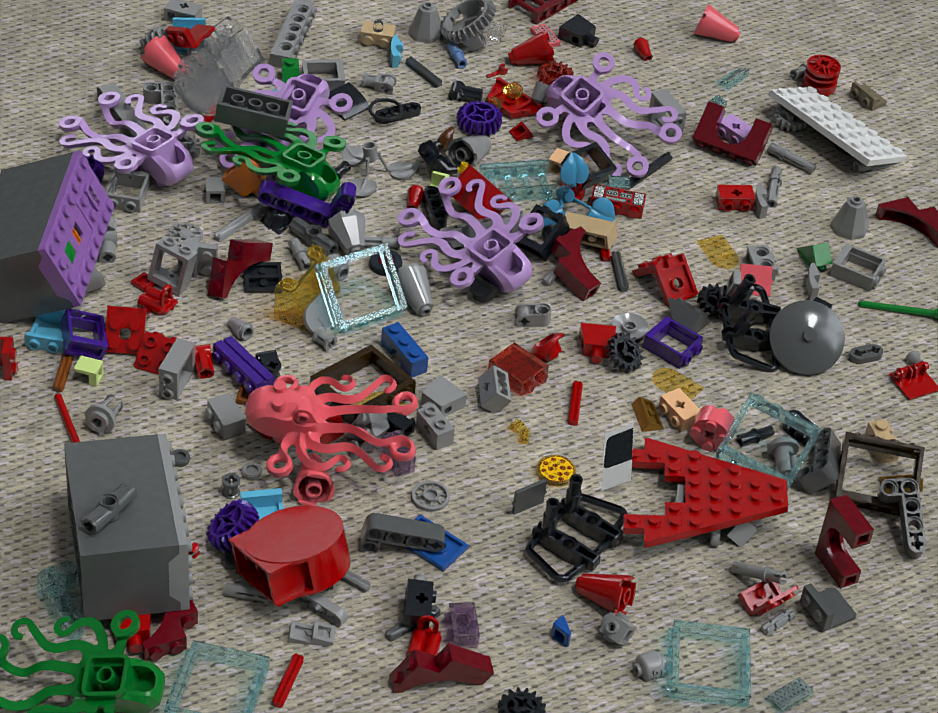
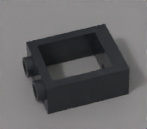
(601, 160)
(544, 251)

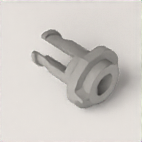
(102, 418)
(783, 451)

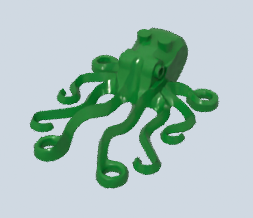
(294, 166)
(104, 677)

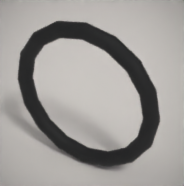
(385, 100)

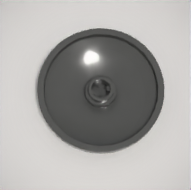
(806, 337)

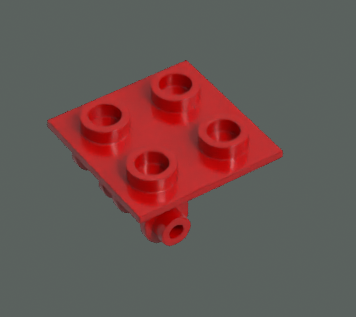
(914, 380)

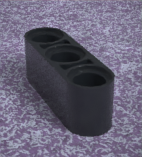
(434, 208)

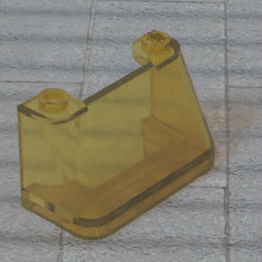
(294, 296)

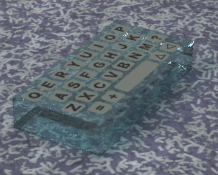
(790, 695)

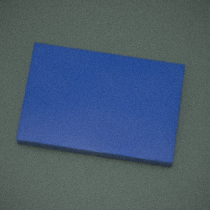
(443, 559)

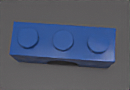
(412, 357)

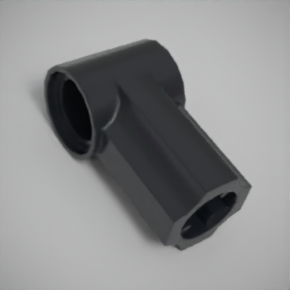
(460, 92)

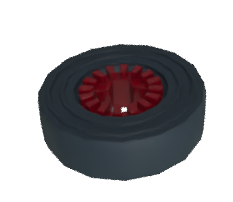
(377, 266)

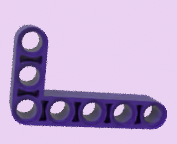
(306, 206)

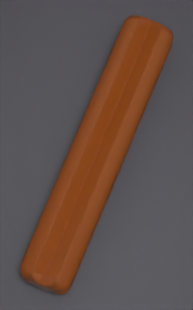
(62, 372)

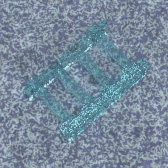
(522, 170)

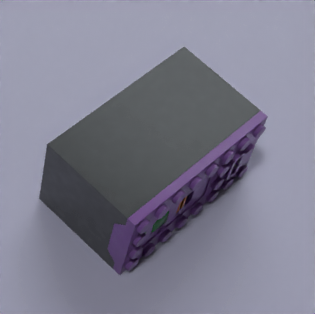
(49, 234)

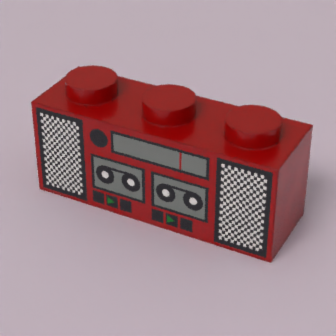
(624, 201)

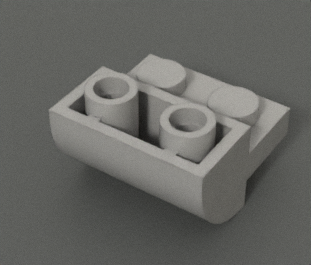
(204, 257)

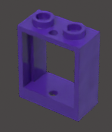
(653, 343)
(83, 346)

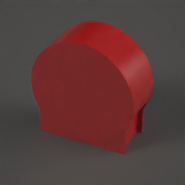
(293, 553)

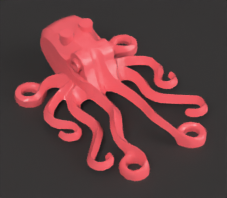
(299, 417)

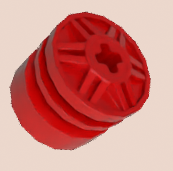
(822, 74)

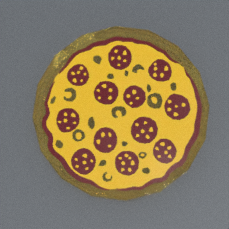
(555, 470)

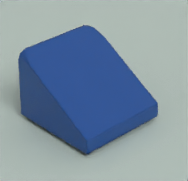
(561, 631)

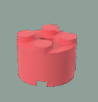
(711, 427)

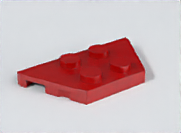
(514, 107)

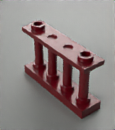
(545, 10)

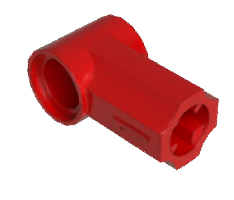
(203, 361)

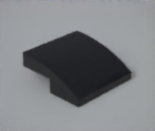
(359, 102)
(262, 277)

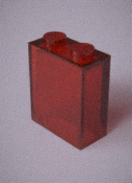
(523, 368)

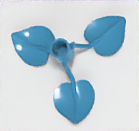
(576, 171)

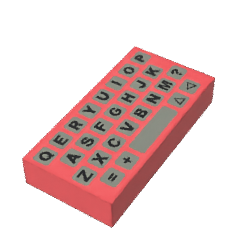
(554, 41)

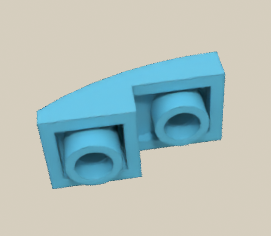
(395, 52)

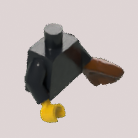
(436, 158)

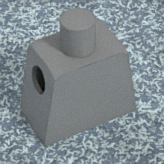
(444, 395)

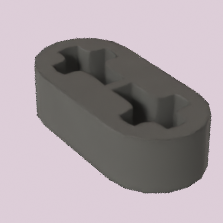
(865, 353)

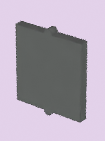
(529, 496)

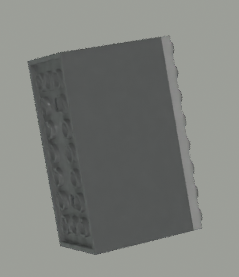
(144, 554)

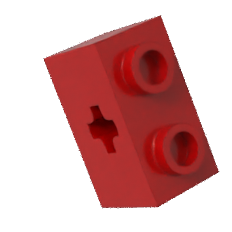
(735, 197)

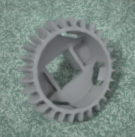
(474, 19)

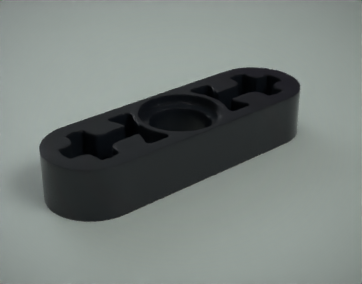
(409, 111)

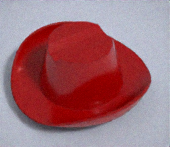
(548, 347)

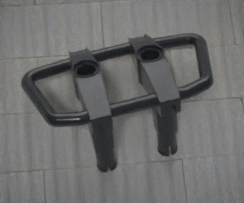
(747, 312)
(582, 520)

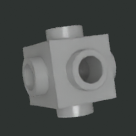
(617, 628)

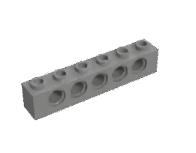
(293, 31)

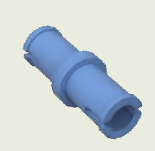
(457, 55)

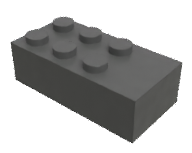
(253, 111)

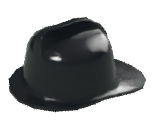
(276, 220)
(482, 290)

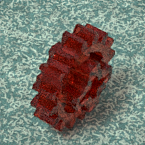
(552, 71)

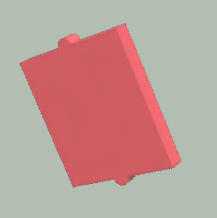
(762, 275)

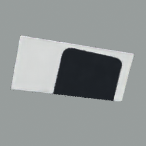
(617, 457)

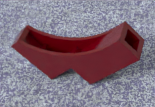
(907, 213)
(241, 255)
(571, 266)
(170, 635)
(450, 664)

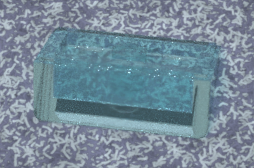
(733, 78)

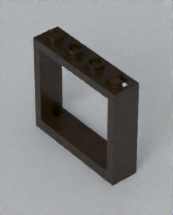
(358, 361)
(877, 444)

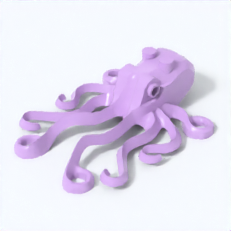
(308, 97)
(586, 100)
(150, 151)
(492, 249)

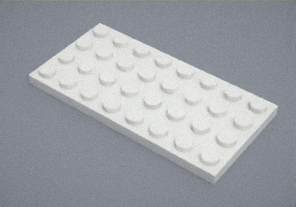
(838, 126)

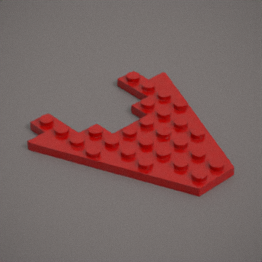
(715, 494)

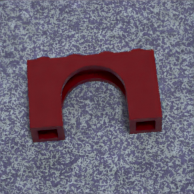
(748, 150)
(840, 522)

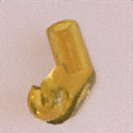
(518, 425)

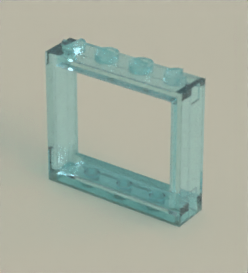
(330, 296)
(776, 411)
(224, 656)
(709, 694)

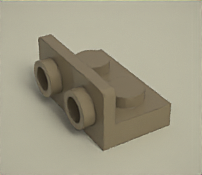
(867, 96)

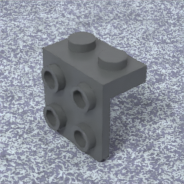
(826, 607)

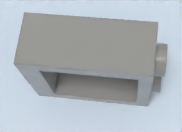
(325, 67)
(665, 98)
(132, 204)
(861, 258)
(162, 276)
(176, 369)

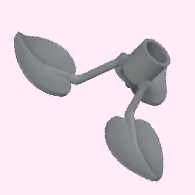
(369, 153)

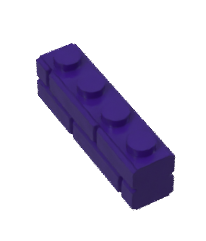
(241, 364)

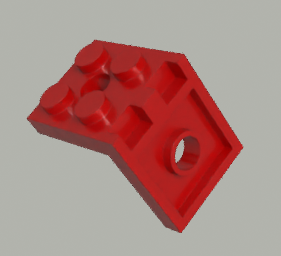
(666, 270)
(129, 318)

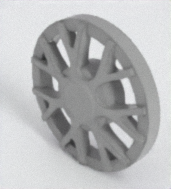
(185, 233)
(430, 496)

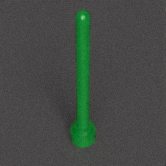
(899, 309)

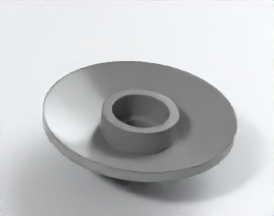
(630, 323)

